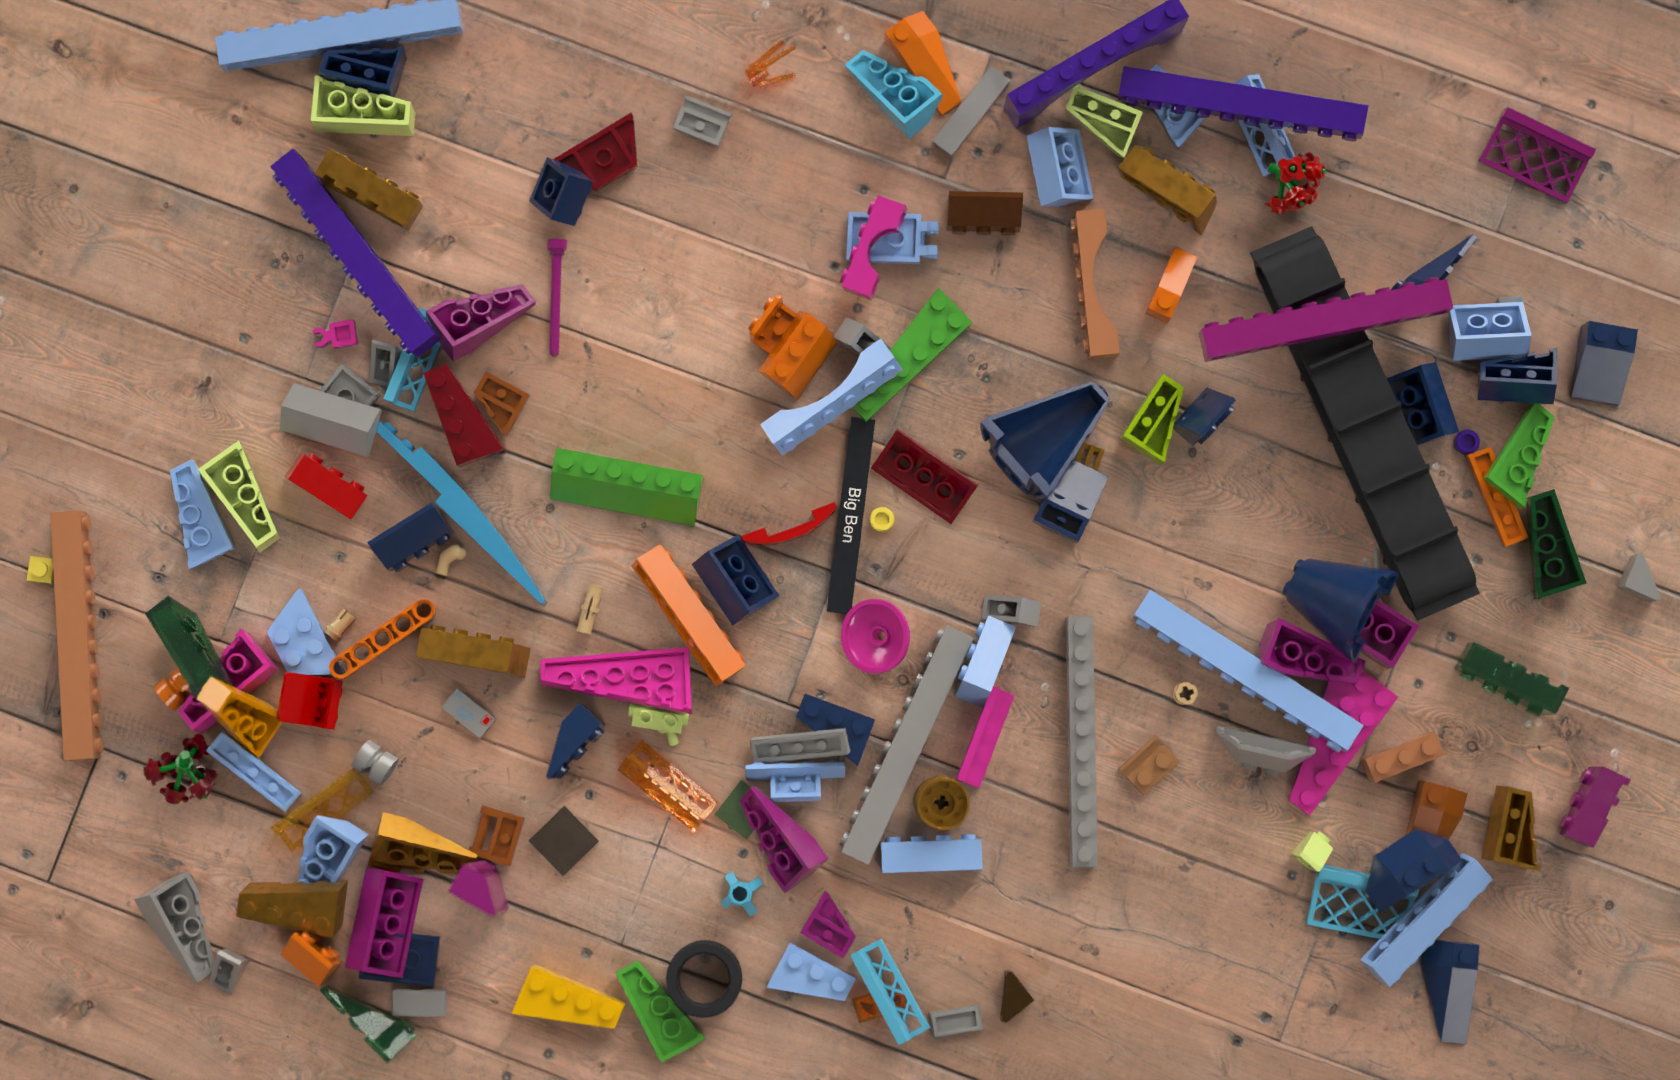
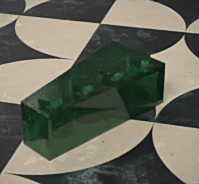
(1510, 680)

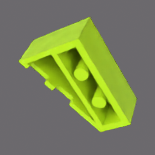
(1154, 420)

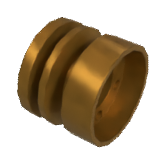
(949, 815)

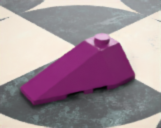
(1305, 655)

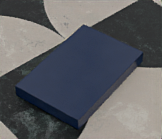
(420, 962)

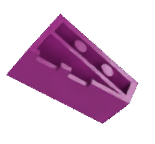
(1592, 804)

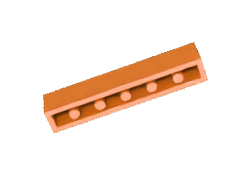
(688, 615)

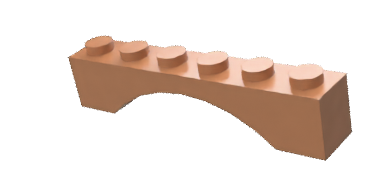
(1100, 333)

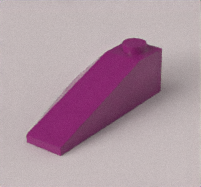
(474, 320)
(788, 846)

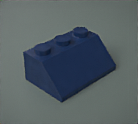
(1424, 403)
(411, 538)
(735, 579)

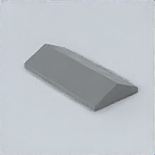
(329, 419)

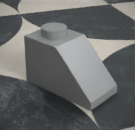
(855, 336)
(1012, 610)

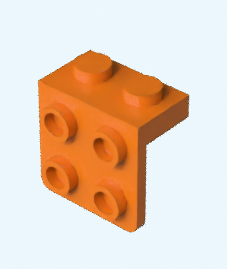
(768, 329)

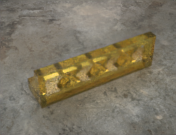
(317, 801)

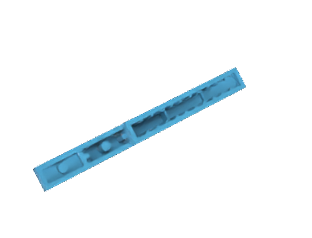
(462, 508)

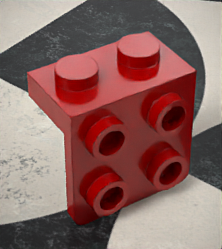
(309, 700)

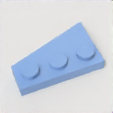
(1177, 125)
(810, 975)

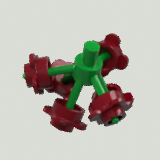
(177, 766)

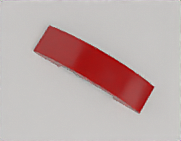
(820, 516)

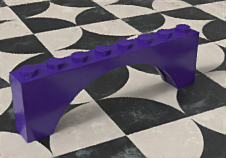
(1147, 30)

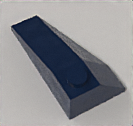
(1439, 267)
(1451, 981)

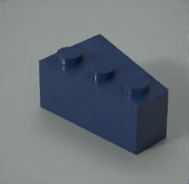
(371, 70)
(1520, 379)
(824, 715)

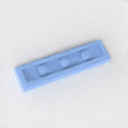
(253, 771)

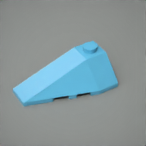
(900, 95)

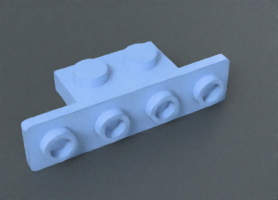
(795, 780)

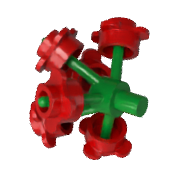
(1292, 169)

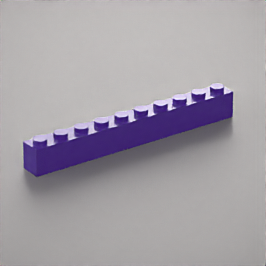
(1242, 103)
(355, 252)

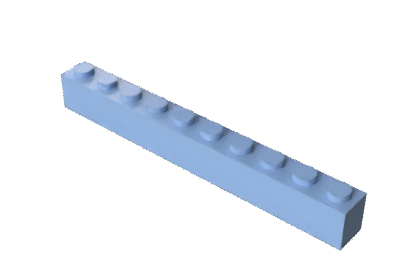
(348, 31)
(1247, 671)

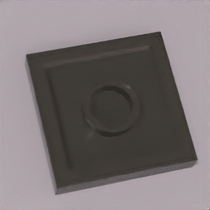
(564, 840)

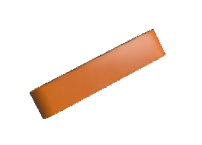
(370, 640)

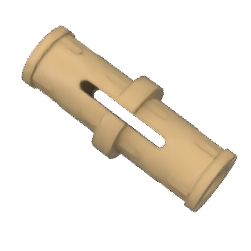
(594, 592)

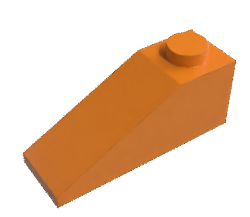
(1171, 285)

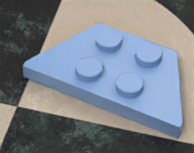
(301, 639)

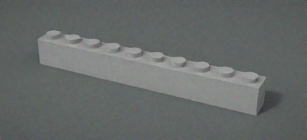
(1081, 741)
(907, 744)

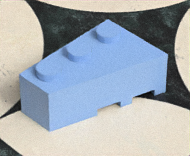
(985, 661)

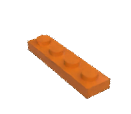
(1502, 511)

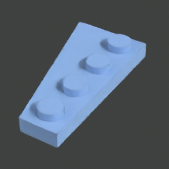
(201, 522)

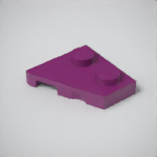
(829, 927)

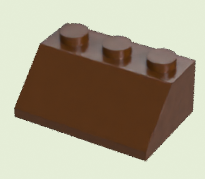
(984, 212)

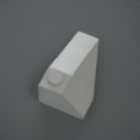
(177, 920)

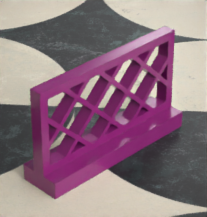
(1546, 135)

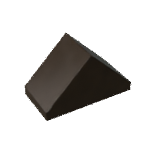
(1014, 997)

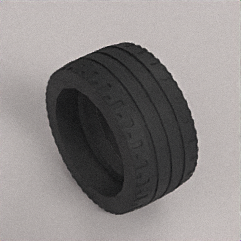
(673, 979)

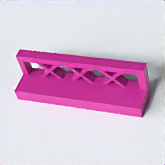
(985, 737)

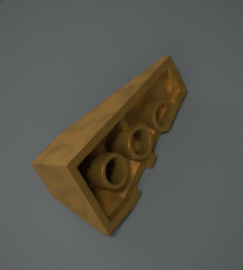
(411, 846)

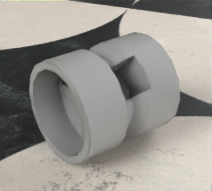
(375, 762)

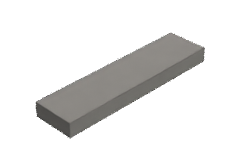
(971, 111)
(800, 745)

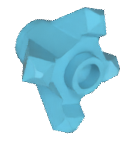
(741, 893)

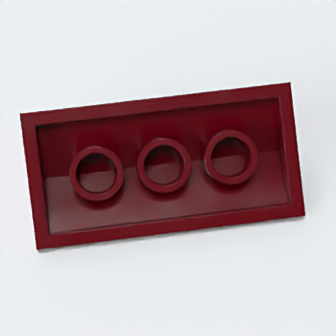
(924, 476)

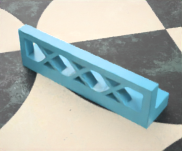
(401, 374)
(881, 995)

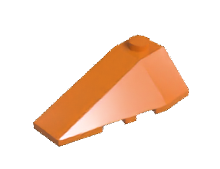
(921, 53)

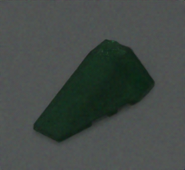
(384, 1032)

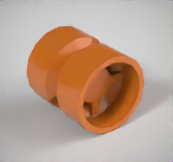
(173, 690)

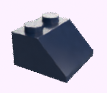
(560, 192)

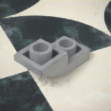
(419, 1002)

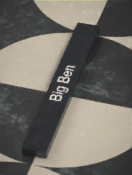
(850, 515)

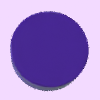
(1466, 442)

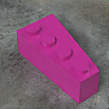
(247, 670)

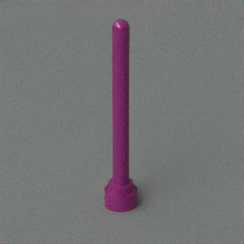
(556, 249)

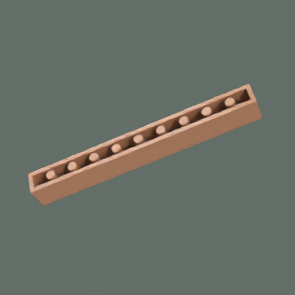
(76, 635)

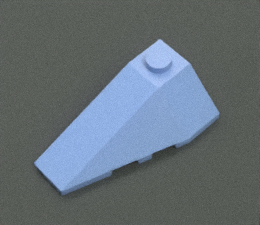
(329, 849)

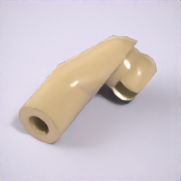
(447, 556)

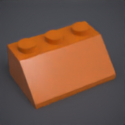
(798, 354)

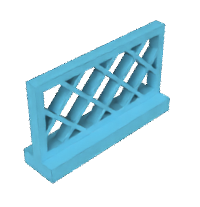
(1348, 879)

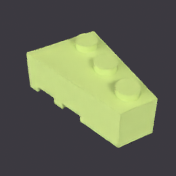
(1104, 118)

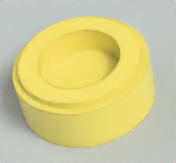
(882, 519)

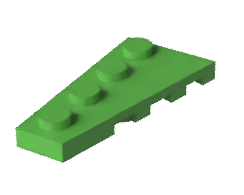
(1518, 459)
(661, 1019)

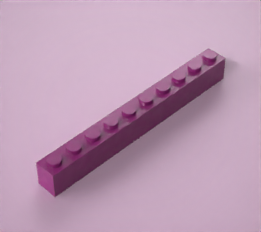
(1325, 320)

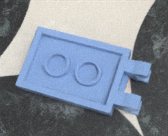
(899, 247)

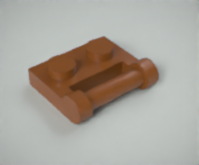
(504, 837)

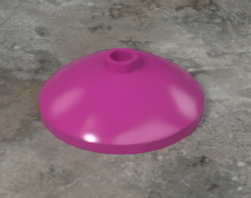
(863, 639)

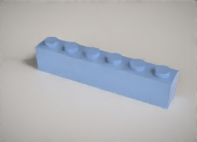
(1426, 920)

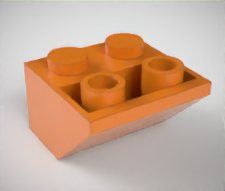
(311, 957)

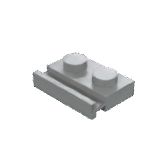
(702, 121)

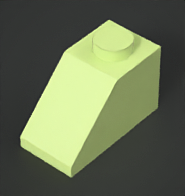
(1313, 851)

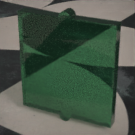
(732, 811)

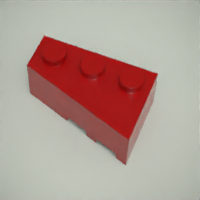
(326, 484)

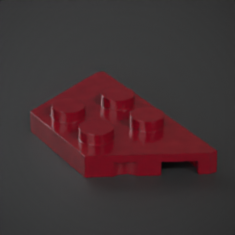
(605, 154)

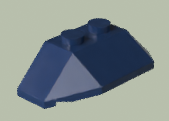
(1408, 866)

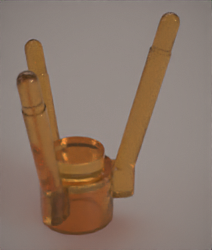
(757, 70)

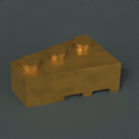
(1511, 829)

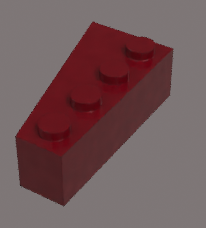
(462, 421)

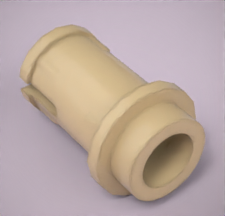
(340, 624)

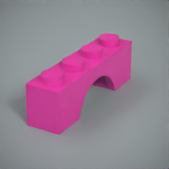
(884, 219)

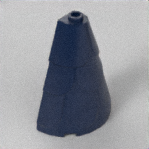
(1043, 436)

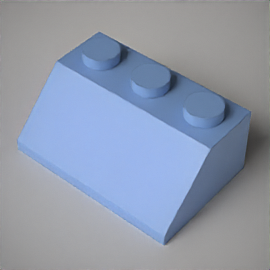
(1059, 167)
(1485, 330)

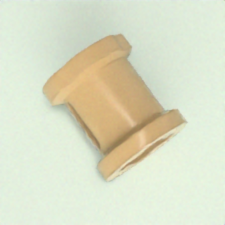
(1187, 686)

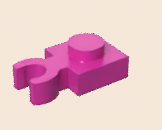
(340, 334)

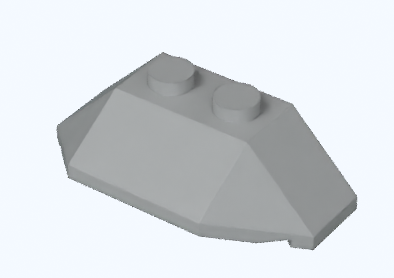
(1263, 750)

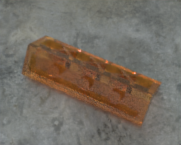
(664, 789)

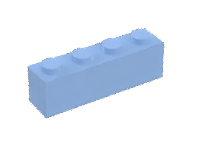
(931, 855)

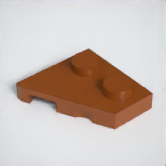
(501, 401)

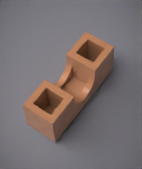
(1402, 757)

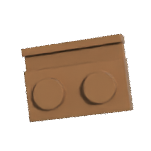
(1149, 765)

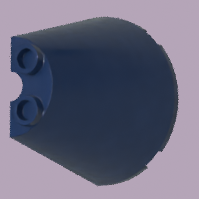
(1338, 599)

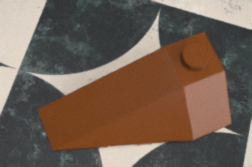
(1436, 809)

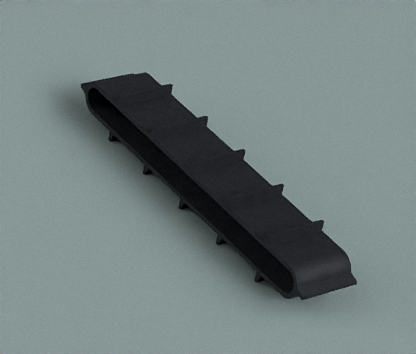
(1369, 433)

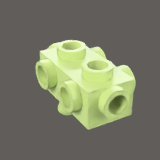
(658, 719)

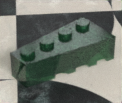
(187, 643)

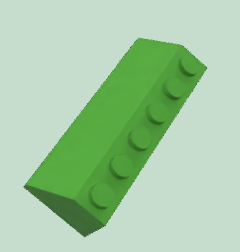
(626, 486)

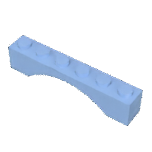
(793, 426)

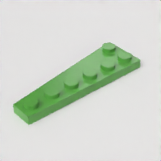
(918, 346)

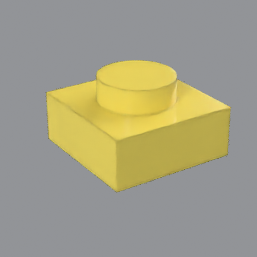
(40, 570)

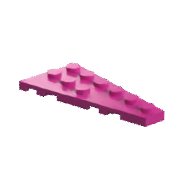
(638, 677)
(1365, 703)

